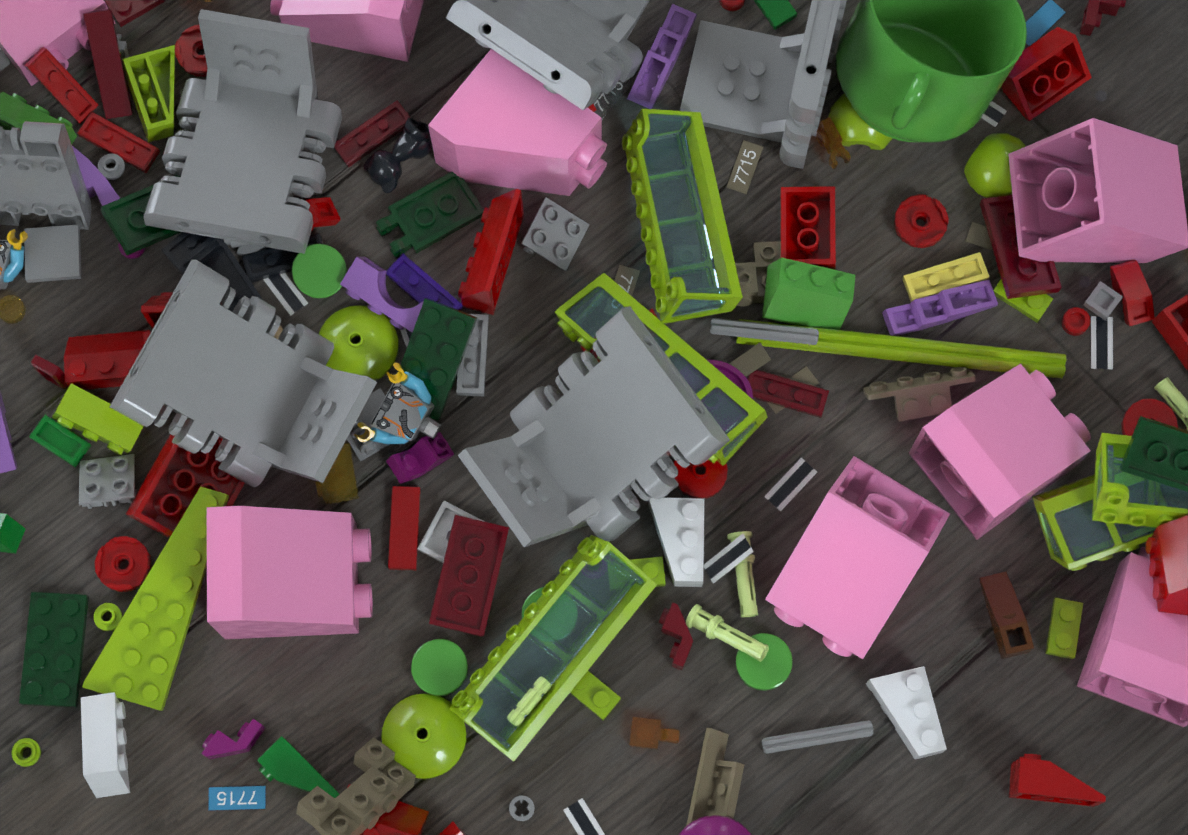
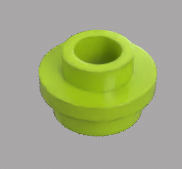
(113, 622)
(18, 748)

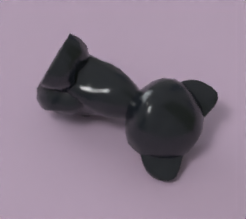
(386, 167)

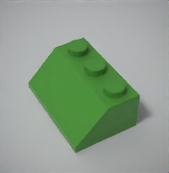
(15, 112)
(807, 294)

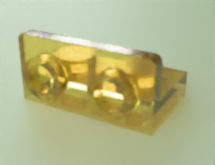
(341, 480)

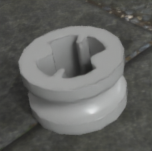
(530, 807)

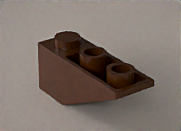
(1006, 616)

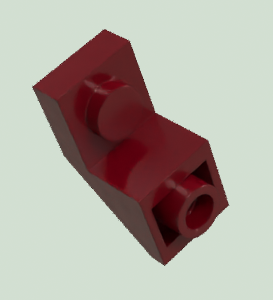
(1094, 11)
(676, 627)

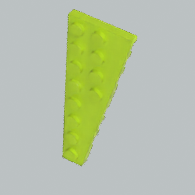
(150, 636)

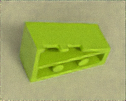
(153, 89)
(96, 420)

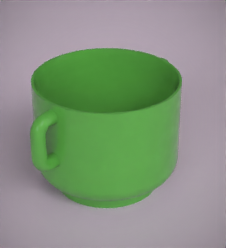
(928, 64)

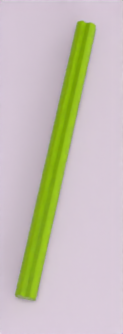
(923, 351)

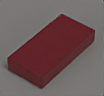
(49, 371)

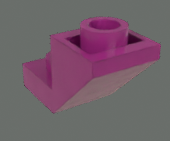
(420, 458)
(220, 745)

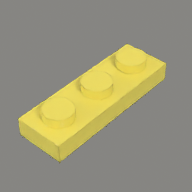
(946, 276)

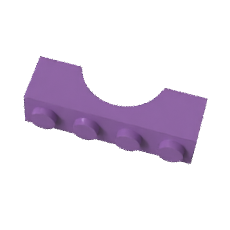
(368, 282)

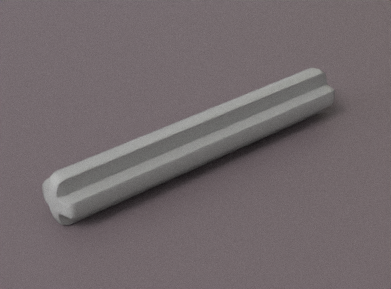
(764, 331)
(817, 737)

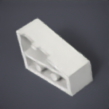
(681, 534)
(911, 709)
(104, 745)

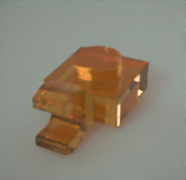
(829, 137)
(647, 733)

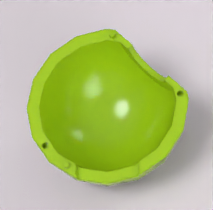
(853, 128)
(989, 165)

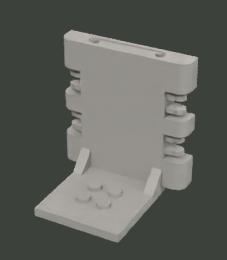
(562, 43)
(765, 81)
(249, 138)
(41, 176)
(239, 383)
(597, 441)

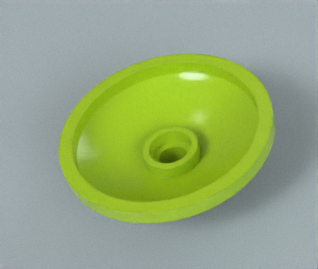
(373, 353)
(441, 747)

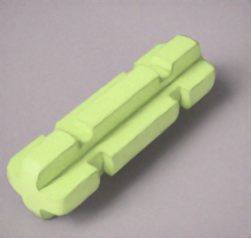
(529, 701)

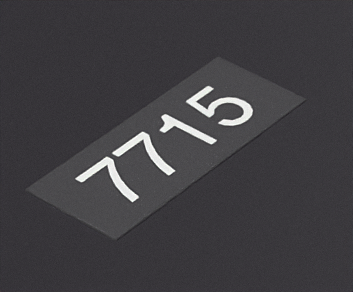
(606, 101)

